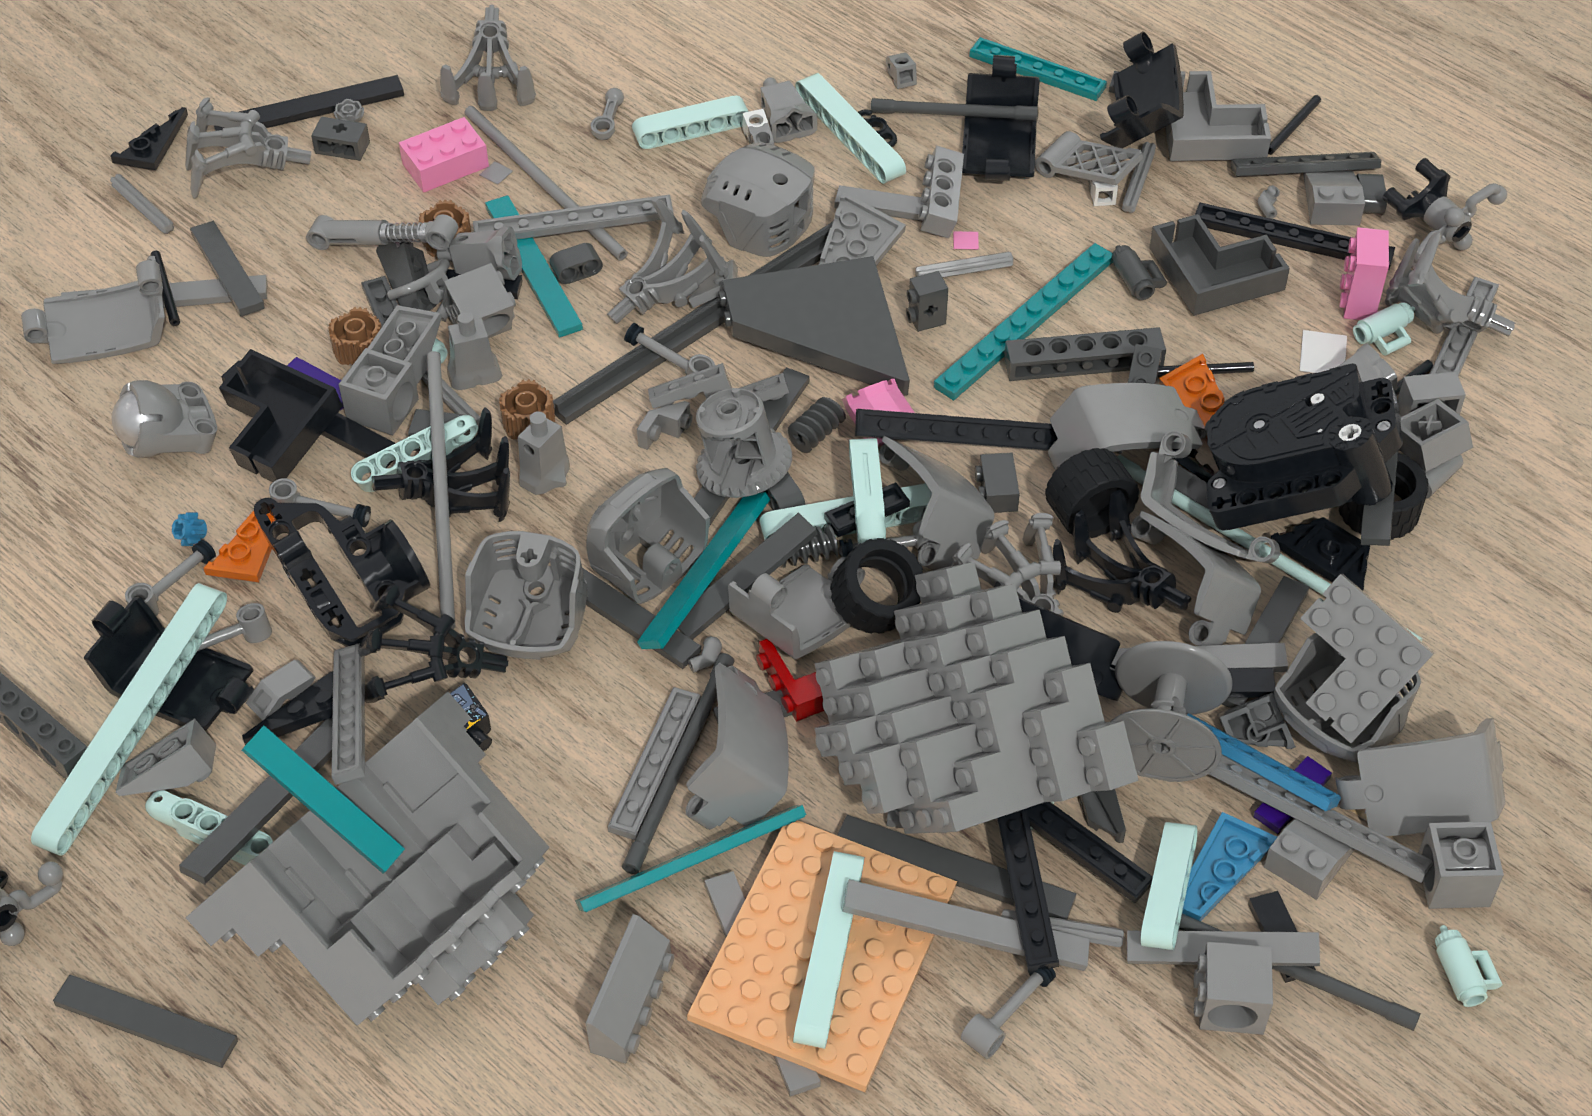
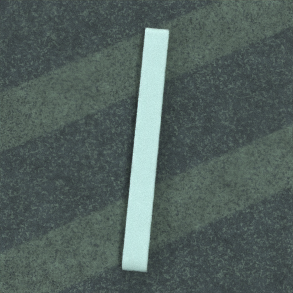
(128, 720)

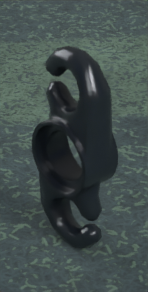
(886, 132)

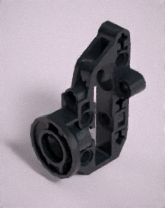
(385, 563)

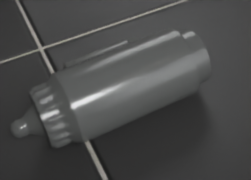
(1135, 272)

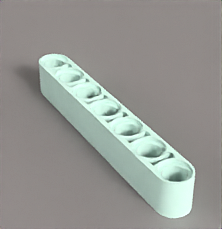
(851, 128)
(814, 513)
(827, 954)

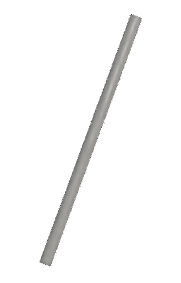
(540, 177)
(440, 485)

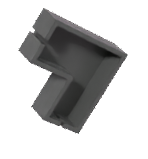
(1216, 275)

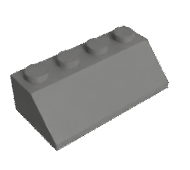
(629, 991)

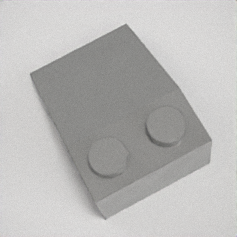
(1334, 198)
(408, 336)
(170, 763)
(1306, 857)

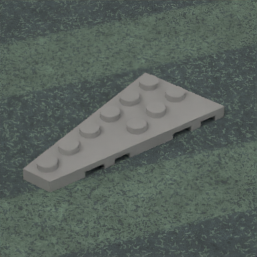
(860, 232)

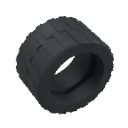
(1087, 485)
(1410, 487)
(854, 604)

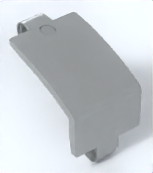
(101, 320)
(1121, 419)
(1159, 492)
(955, 510)
(1226, 592)
(791, 612)
(750, 758)
(1428, 782)

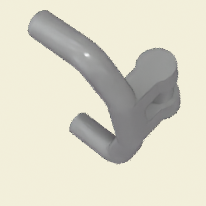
(432, 282)

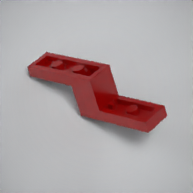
(801, 695)

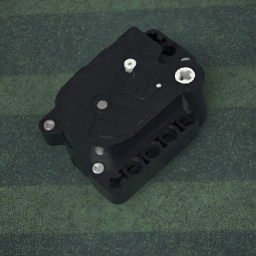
(1302, 447)

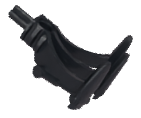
(416, 477)
(1127, 585)
(435, 649)

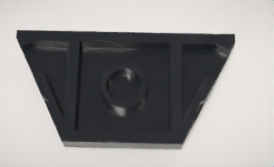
(1326, 550)

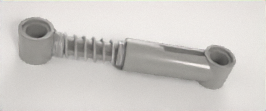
(329, 232)

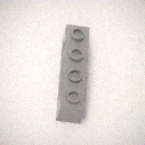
(941, 192)

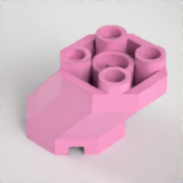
(878, 396)

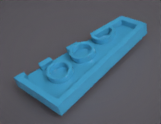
(1223, 862)

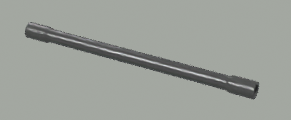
(640, 847)
(1390, 1010)

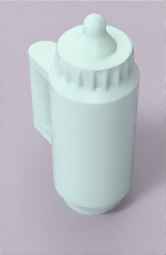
(1384, 323)
(1462, 968)

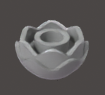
(349, 110)

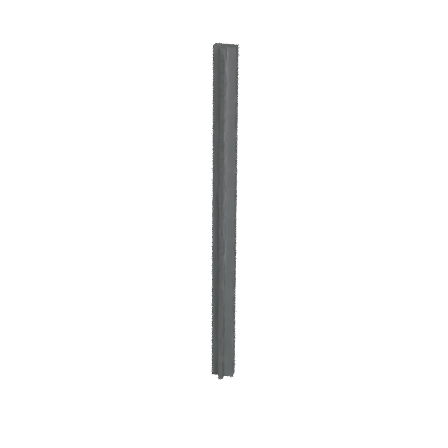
(675, 337)

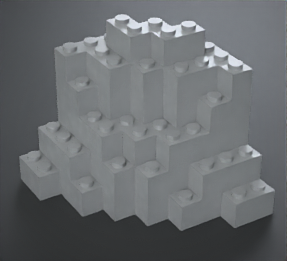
(967, 712)
(433, 911)

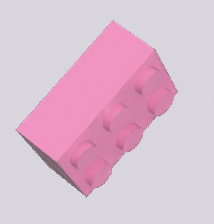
(444, 154)
(1365, 273)

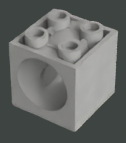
(483, 295)
(379, 391)
(1464, 865)
(1234, 988)

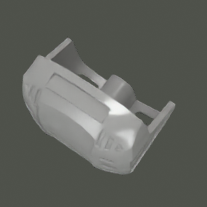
(775, 183)
(645, 514)
(525, 623)
(1314, 666)

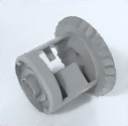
(736, 438)

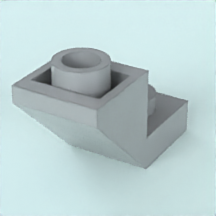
(667, 419)
(279, 686)

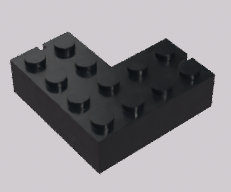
(286, 414)

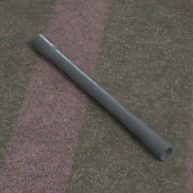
(890, 106)

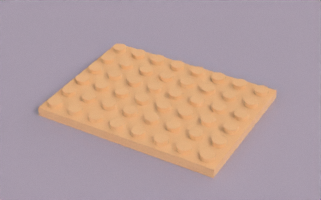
(766, 956)

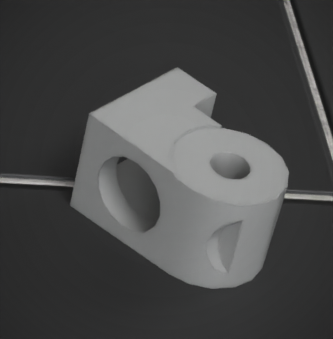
(902, 70)

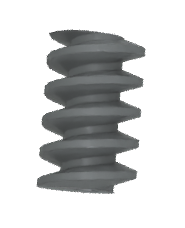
(815, 424)
(821, 543)

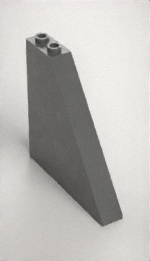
(821, 316)

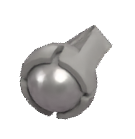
(163, 419)

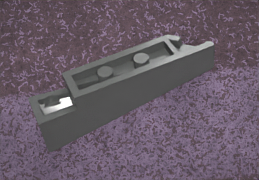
(404, 265)
(1104, 812)

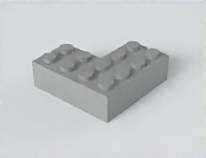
(1216, 130)
(1377, 654)

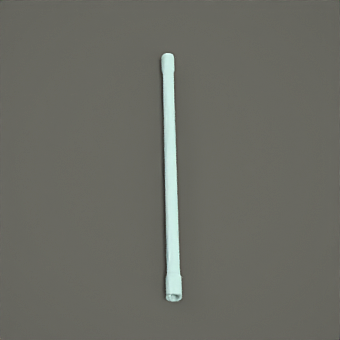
(1237, 535)

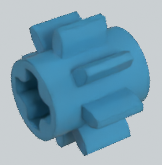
(189, 528)

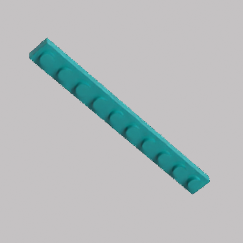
(1023, 321)

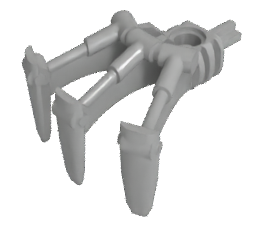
(488, 37)
(246, 143)
(666, 281)
(1436, 302)
(1024, 572)

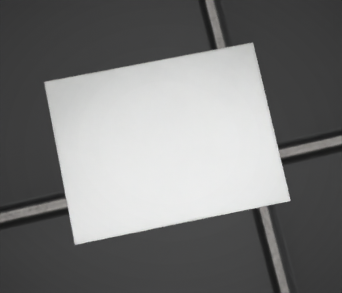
(1322, 351)

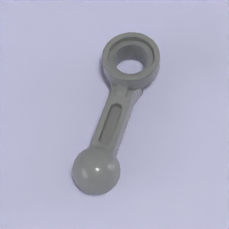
(614, 98)

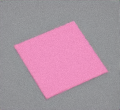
(965, 240)

